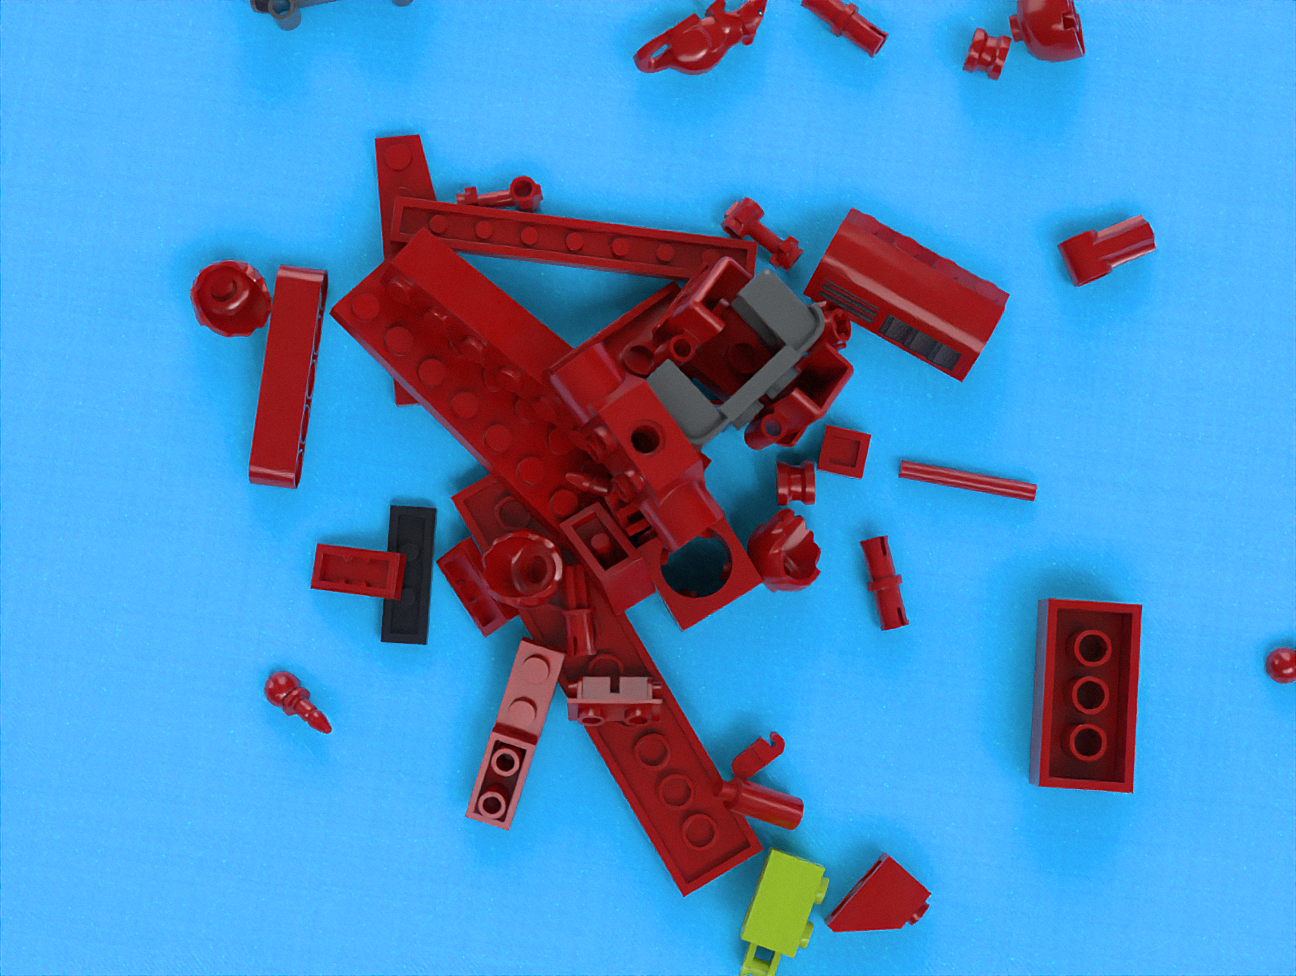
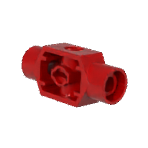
(623, 410)

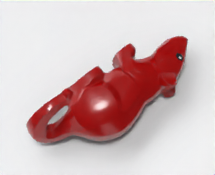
(699, 44)

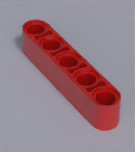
(288, 377)

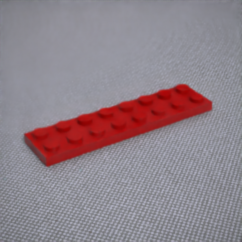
(468, 401)

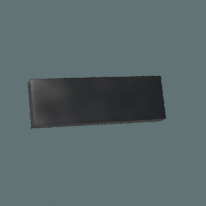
(414, 534)

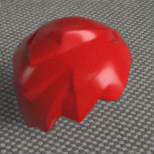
(231, 298)
(784, 552)
(523, 569)

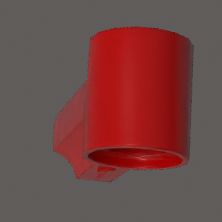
(1097, 253)

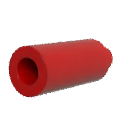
(760, 802)

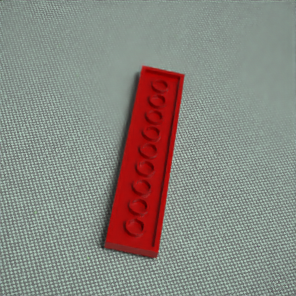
(655, 765)

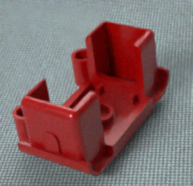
(724, 354)

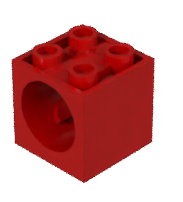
(684, 607)

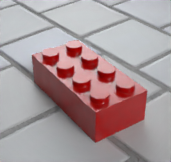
(1085, 695)

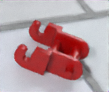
(757, 756)

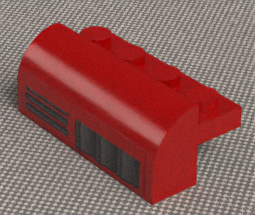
(907, 294)

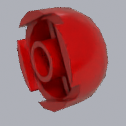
(1049, 29)

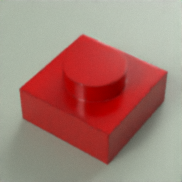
(843, 452)

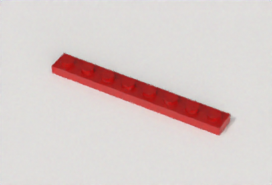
(566, 240)

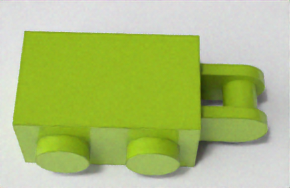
(781, 909)

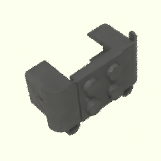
(785, 331)

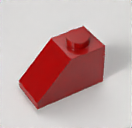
(608, 558)
(880, 900)

